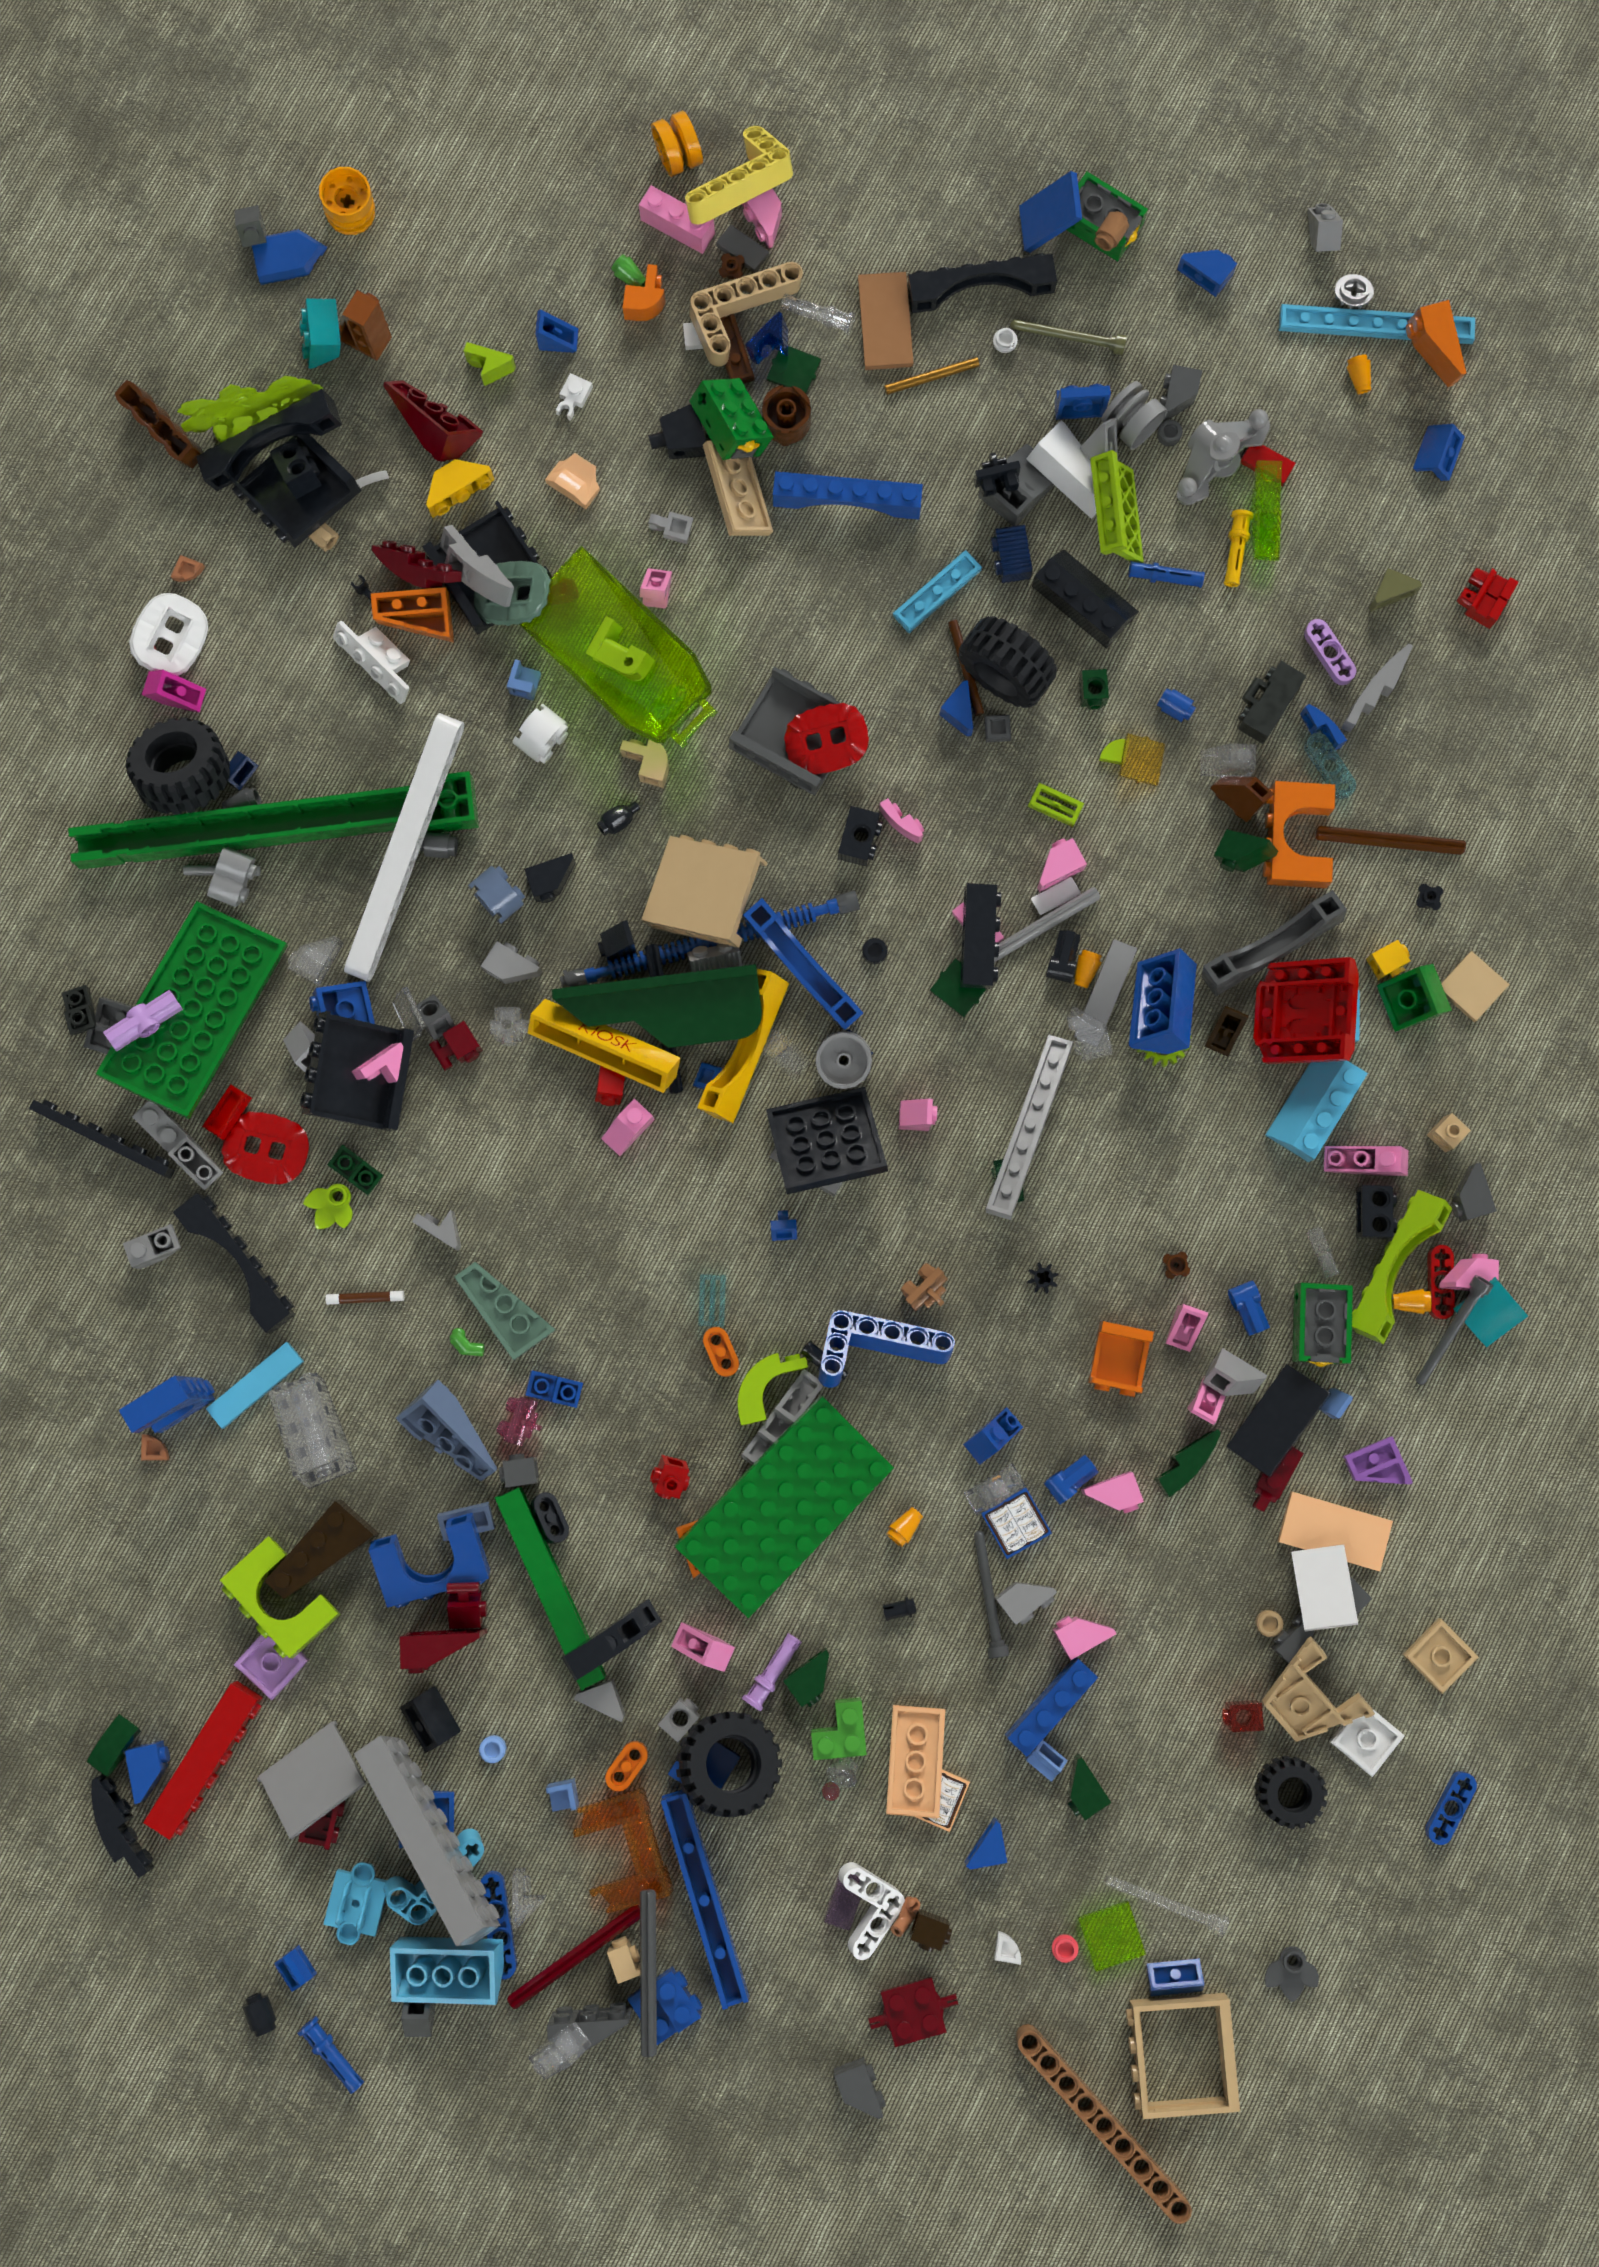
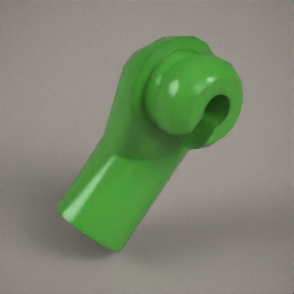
(463, 1346)

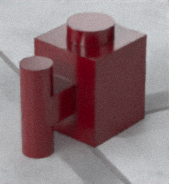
(460, 1042)
(465, 1605)

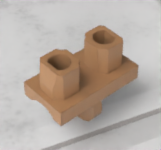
(928, 1291)

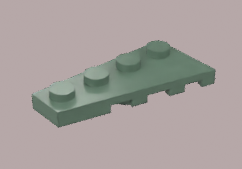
(507, 1315)

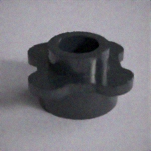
(1422, 899)

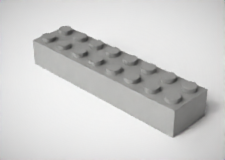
(428, 1840)

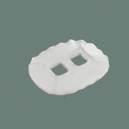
(151, 626)

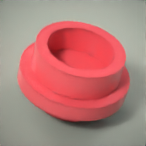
(1064, 1948)

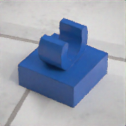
(783, 1228)

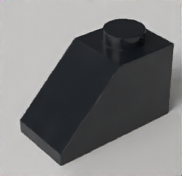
(550, 877)
(617, 942)

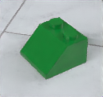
(1414, 997)

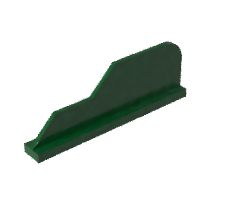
(674, 1007)

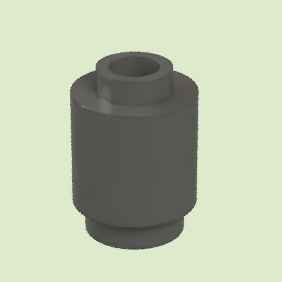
(439, 845)

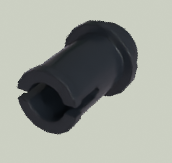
(899, 1609)

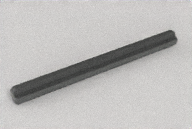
(648, 2003)

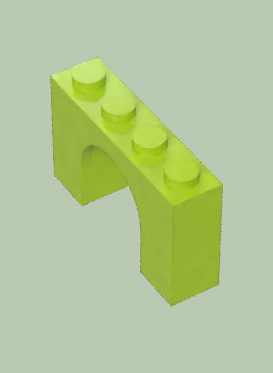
(245, 1584)

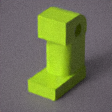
(630, 662)

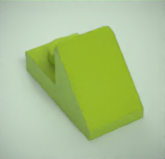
(494, 363)

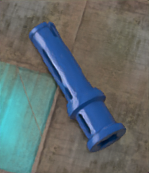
(323, 2046)

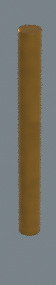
(931, 375)

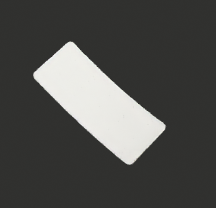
(374, 477)
(1056, 896)

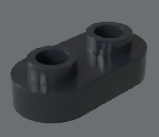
(549, 1518)

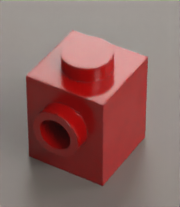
(609, 1087)

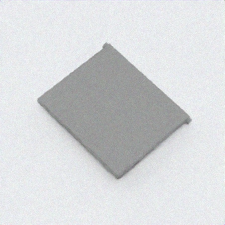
(312, 1780)

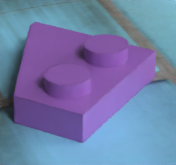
(1378, 1463)

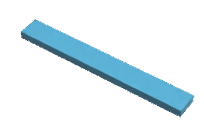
(1359, 322)

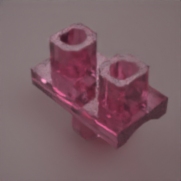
(522, 1422)

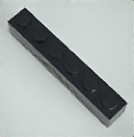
(1030, 275)
(311, 415)
(266, 1303)

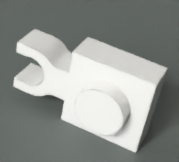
(573, 393)

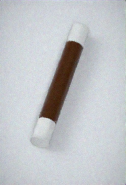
(366, 1297)

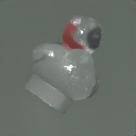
(841, 1775)

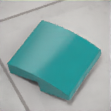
(1494, 1314)

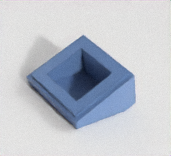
(1336, 1403)

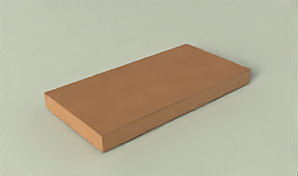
(885, 320)

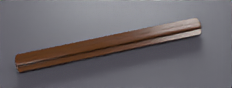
(1390, 840)

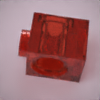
(1254, 1720)

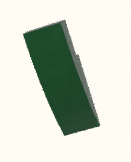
(1188, 1463)

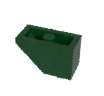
(1243, 851)
(808, 1680)
(1085, 1791)

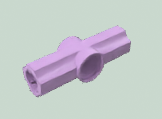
(142, 1020)

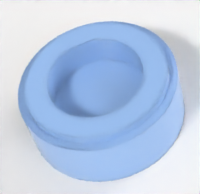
(492, 1749)

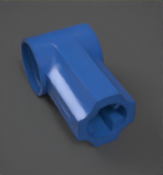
(1247, 1301)
(1066, 1482)

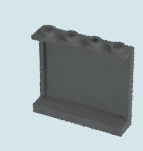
(764, 728)

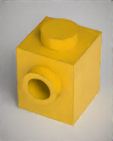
(1389, 960)

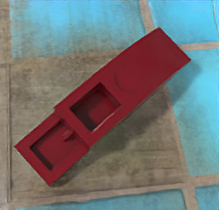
(413, 566)

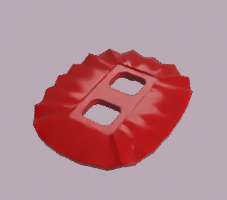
(822, 721)
(260, 1166)

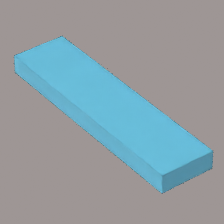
(937, 591)
(255, 1385)

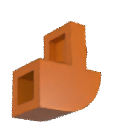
(646, 301)

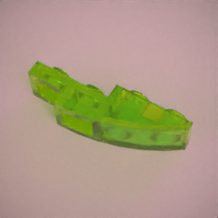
(1266, 510)

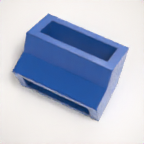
(295, 1968)

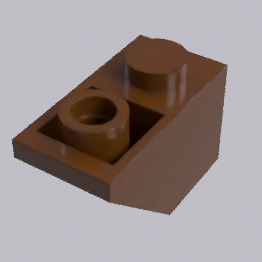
(1242, 795)

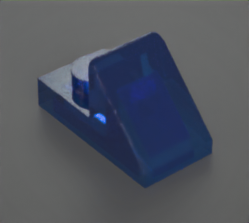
(771, 336)

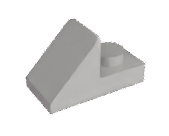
(445, 1232)

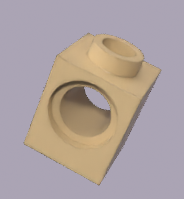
(1448, 1132)

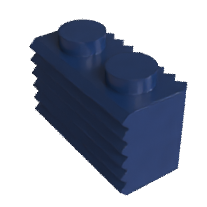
(1012, 554)

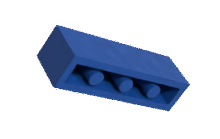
(1051, 1706)

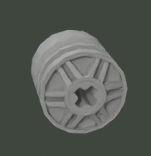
(1134, 415)

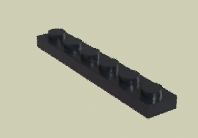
(94, 1133)

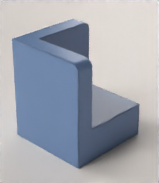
(523, 681)
(563, 1795)

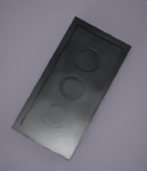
(1278, 1420)

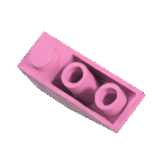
(1367, 1160)

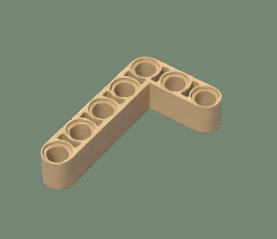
(736, 303)

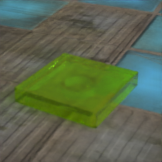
(1111, 1935)

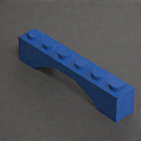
(806, 490)
(802, 964)

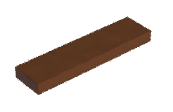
(738, 362)

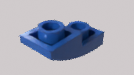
(553, 1389)

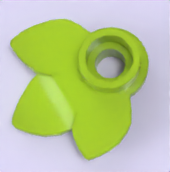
(328, 1209)

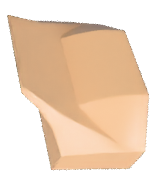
(575, 480)

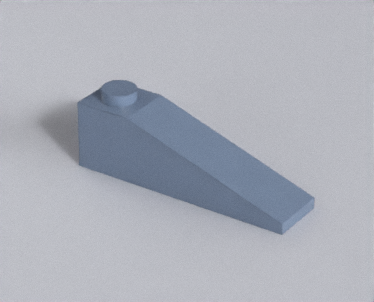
(442, 1421)

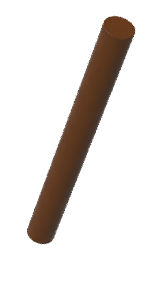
(973, 691)

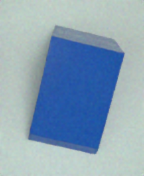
(555, 333)
(958, 709)
(988, 1849)

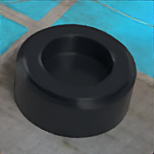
(874, 951)

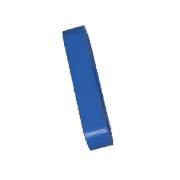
(1455, 1819)

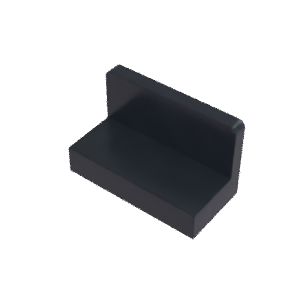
(430, 1719)

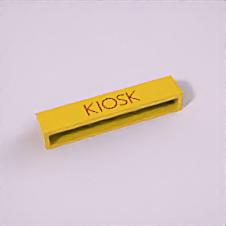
(604, 1046)

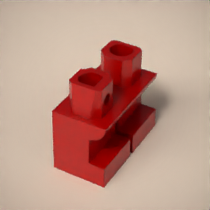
(1490, 599)

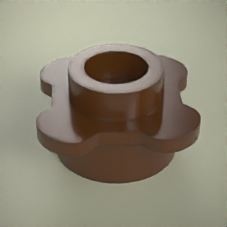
(736, 271)
(1182, 1269)

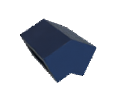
(240, 770)

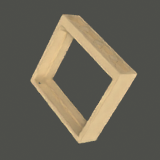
(1185, 2107)

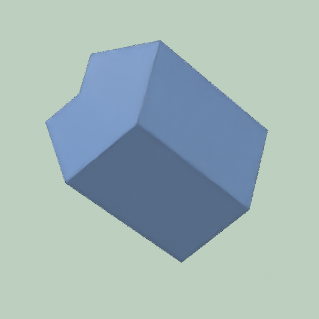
(1046, 1760)

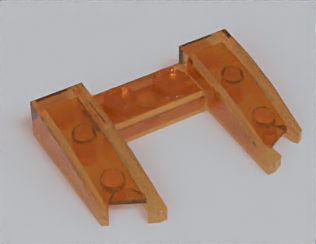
(633, 1813)

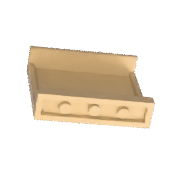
(702, 890)

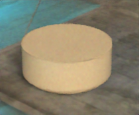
(1269, 1623)

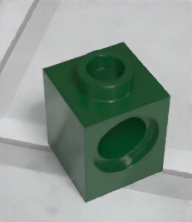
(1094, 678)

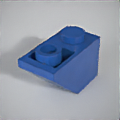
(993, 1436)

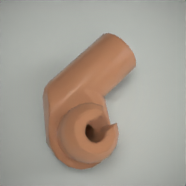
(906, 1916)

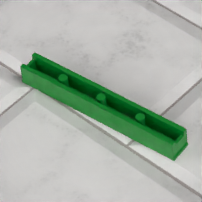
(546, 1577)

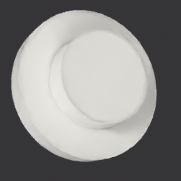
(1005, 340)

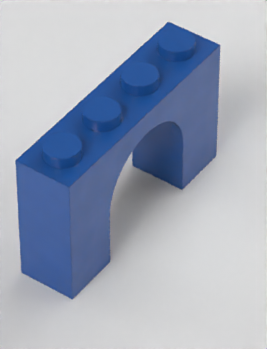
(167, 1404)
(402, 1584)

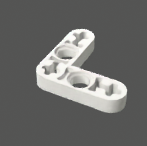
(878, 1900)

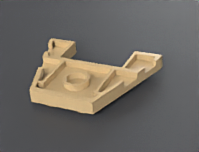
(1302, 1705)

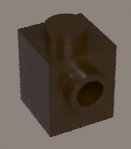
(930, 1931)

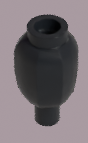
(617, 818)

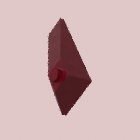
(435, 428)

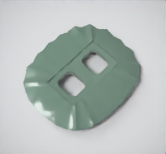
(519, 574)

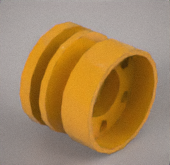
(347, 200)

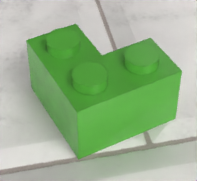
(846, 1738)

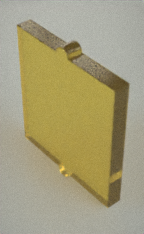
(1141, 759)

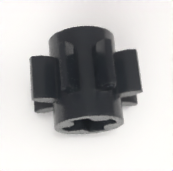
(1035, 1279)

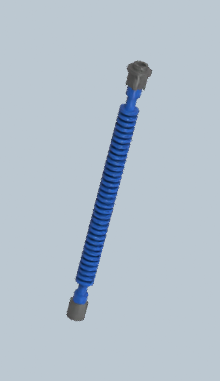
(841, 904)

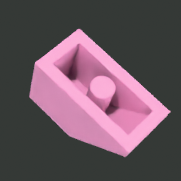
(1061, 863)
(627, 1127)
(1466, 1269)
(1117, 1492)
(1080, 1635)
(702, 1647)

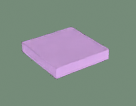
(267, 1668)

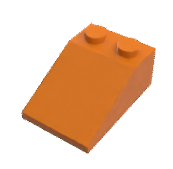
(1437, 341)

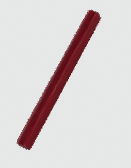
(574, 1957)

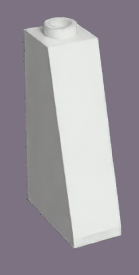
(1066, 466)

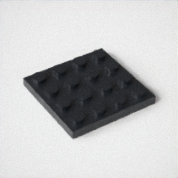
(826, 1140)

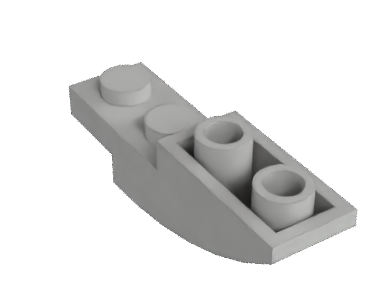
(477, 572)
(178, 1144)

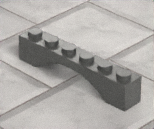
(1244, 962)

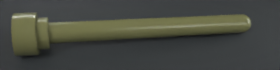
(1114, 344)

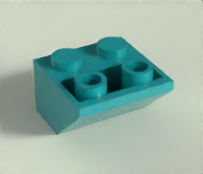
(320, 331)

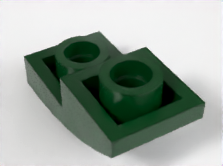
(355, 1170)
(112, 1744)

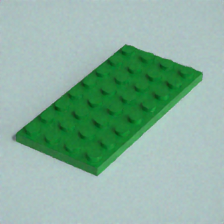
(216, 976)
(784, 1506)

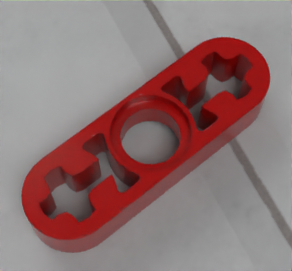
(1435, 1263)

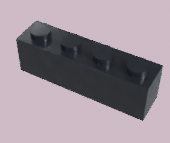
(979, 936)

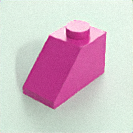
(173, 691)

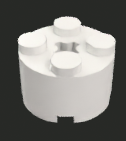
(541, 733)

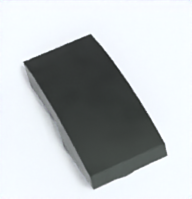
(79, 1010)

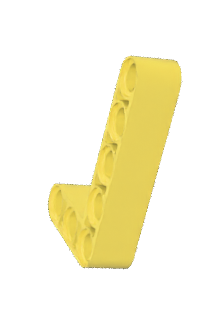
(767, 168)

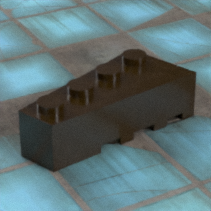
(324, 1546)

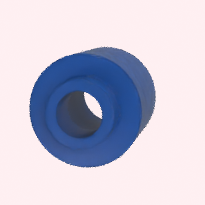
(1176, 705)

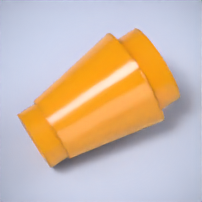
(1360, 373)
(1087, 967)
(1413, 1301)
(904, 1527)

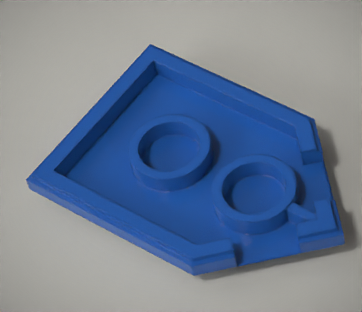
(286, 256)

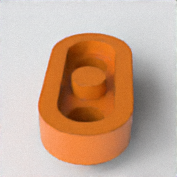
(719, 1352)
(627, 1765)

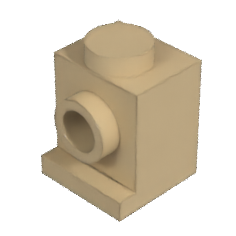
(624, 1959)

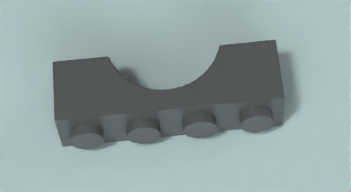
(1290, 1642)

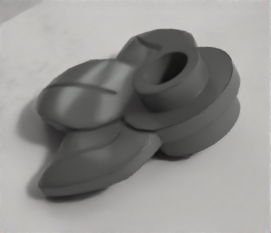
(1291, 1976)

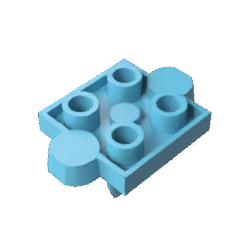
(356, 1903)

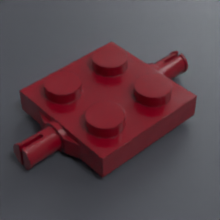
(913, 2011)

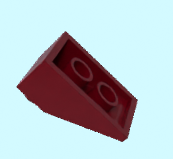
(426, 1648)

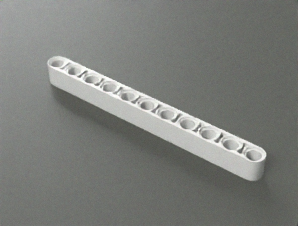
(404, 847)

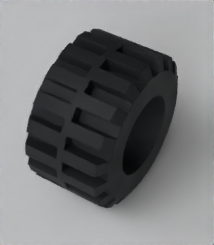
(1309, 1804)

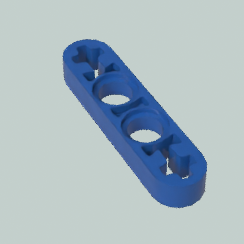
(505, 1920)

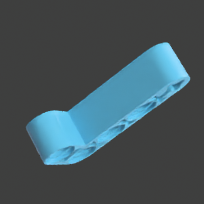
(417, 1894)

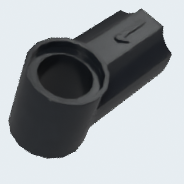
(1063, 962)

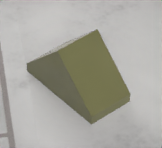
(1394, 588)

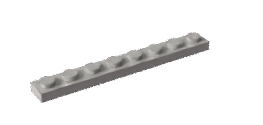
(1029, 1127)

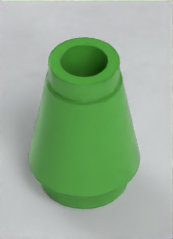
(628, 272)

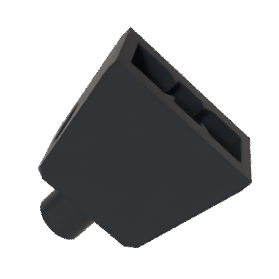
(680, 434)

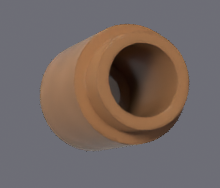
(1111, 230)

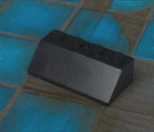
(1084, 598)

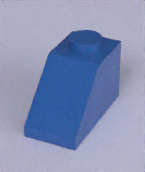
(1208, 269)
(146, 1767)

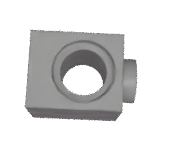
(677, 1730)

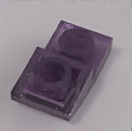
(842, 1905)

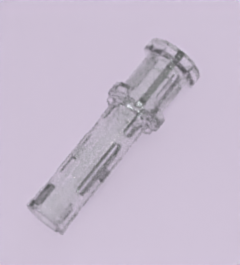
(828, 316)

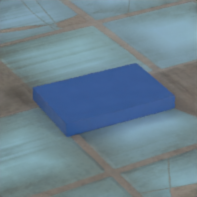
(1050, 212)

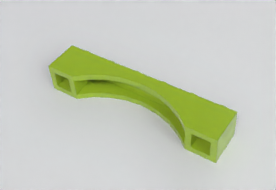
(1423, 1219)

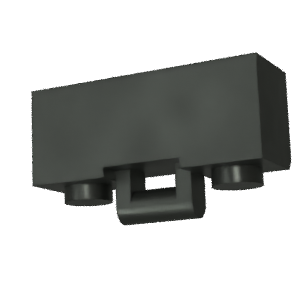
(1278, 693)

